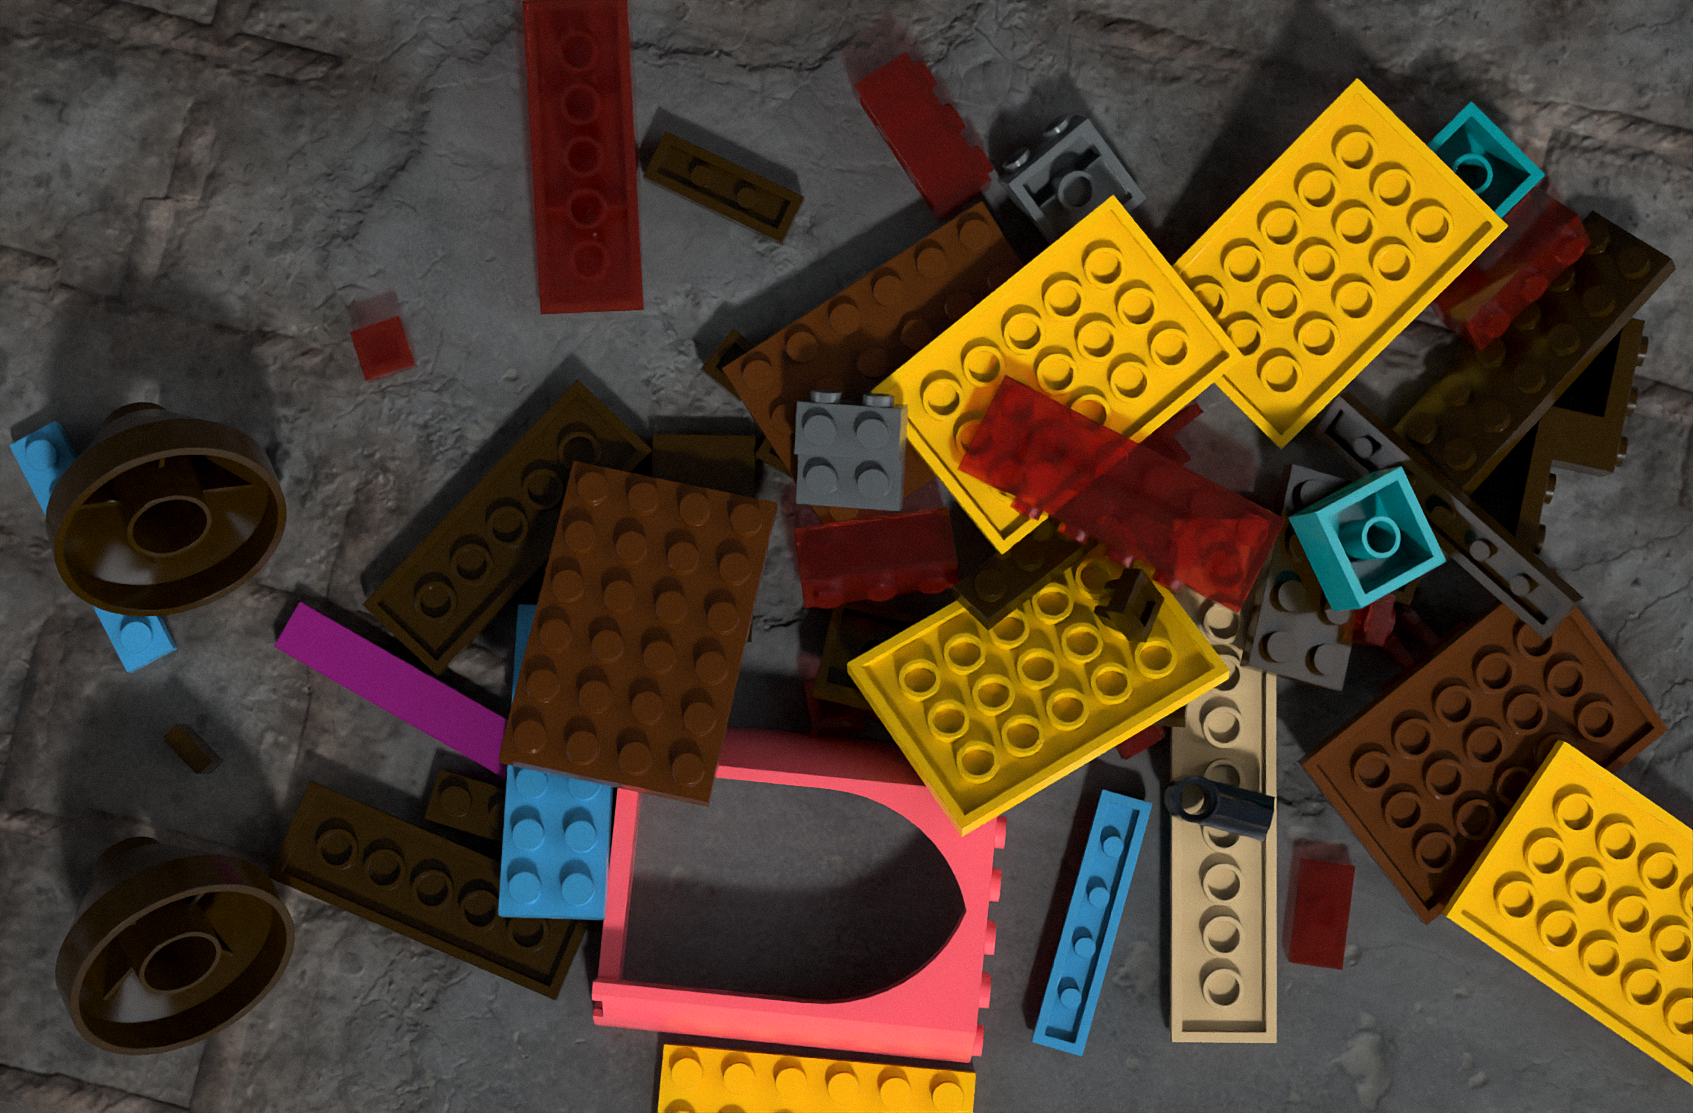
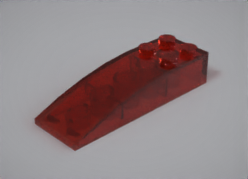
(584, 154)

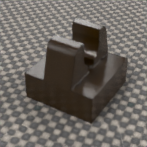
(1132, 605)

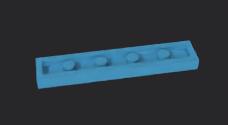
(43, 461)
(1091, 922)

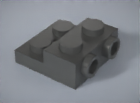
(1066, 177)
(850, 450)

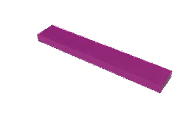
(395, 686)

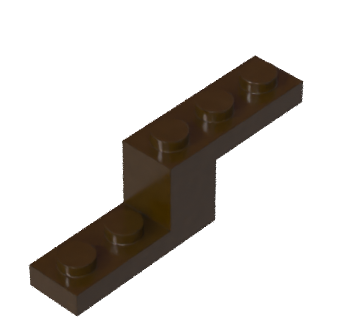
(1578, 439)

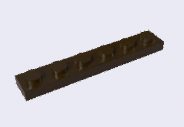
(1455, 519)

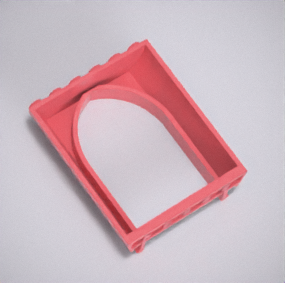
(917, 1017)

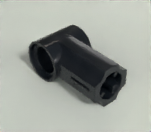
(1223, 807)

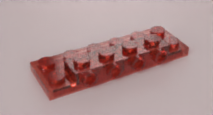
(1120, 496)

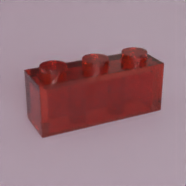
(924, 135)
(1513, 269)
(876, 558)

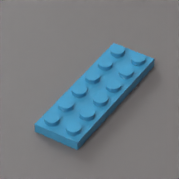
(553, 834)

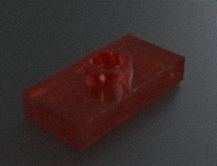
(1321, 914)

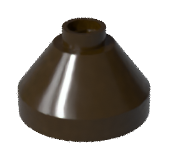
(164, 513)
(170, 947)

